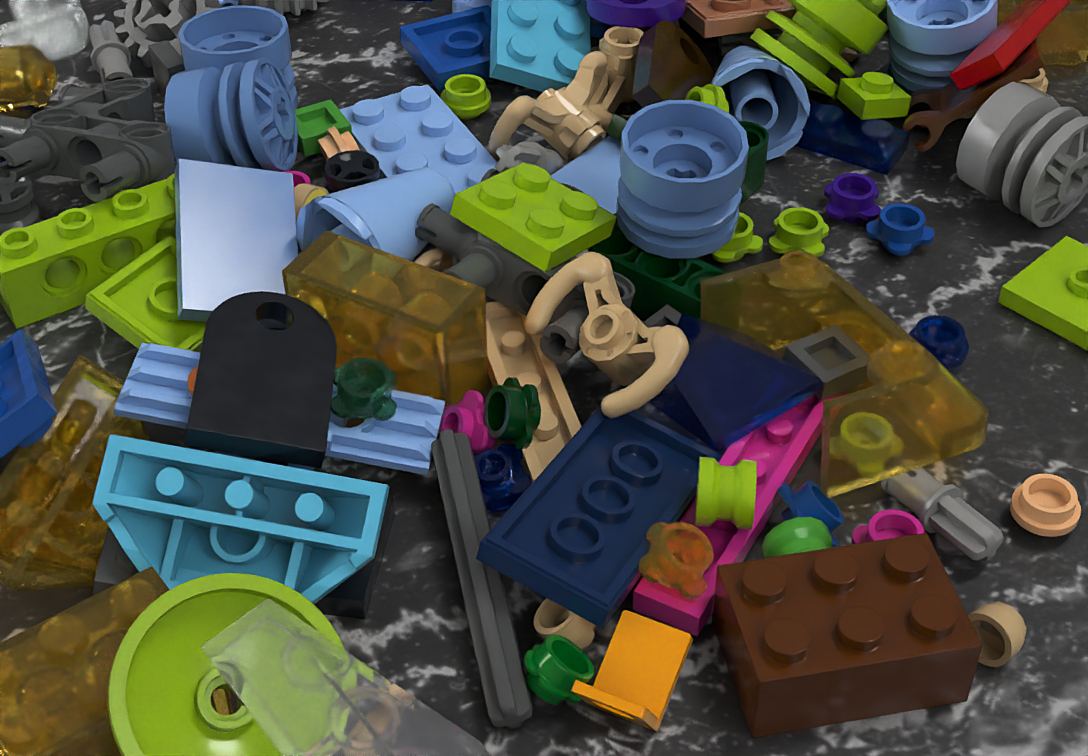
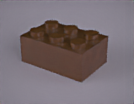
(843, 634)

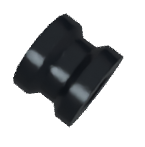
(351, 170)

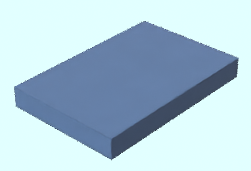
(231, 234)

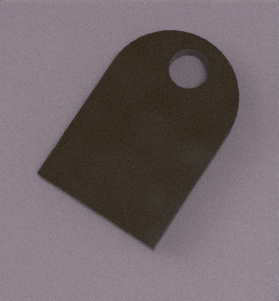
(668, 65)

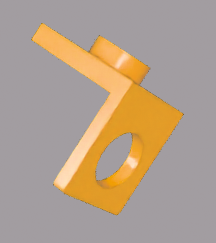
(638, 670)

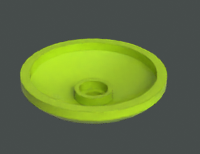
(166, 681)

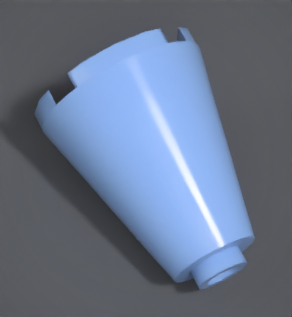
(764, 94)
(378, 212)

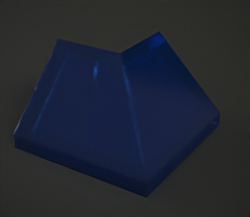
(730, 384)

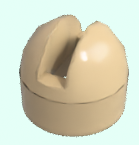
(557, 620)
(1000, 632)

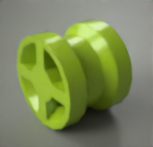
(726, 493)

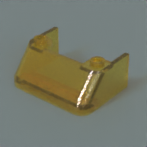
(912, 403)

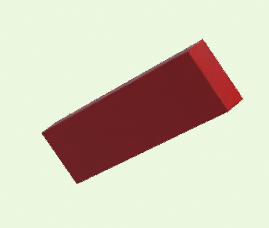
(1006, 42)

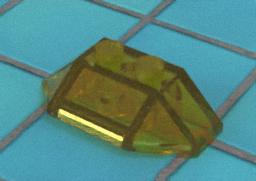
(47, 491)

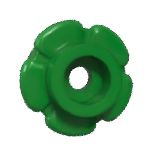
(555, 668)

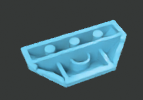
(230, 514)

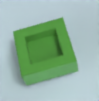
(314, 121)

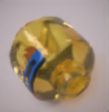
(25, 78)

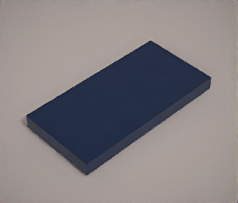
(589, 513)

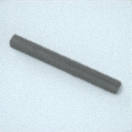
(481, 586)

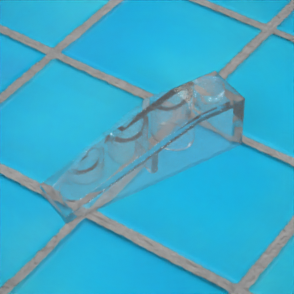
(322, 698)

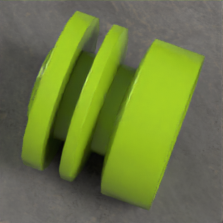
(817, 38)

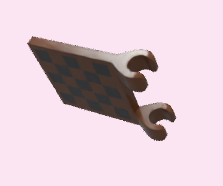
(951, 103)

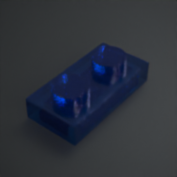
(846, 137)

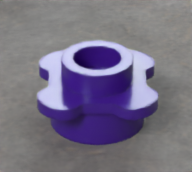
(852, 198)

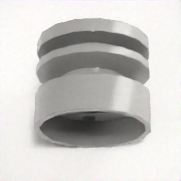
(1027, 153)

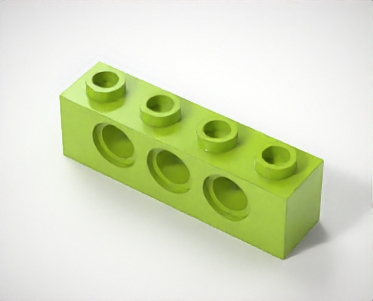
(69, 255)

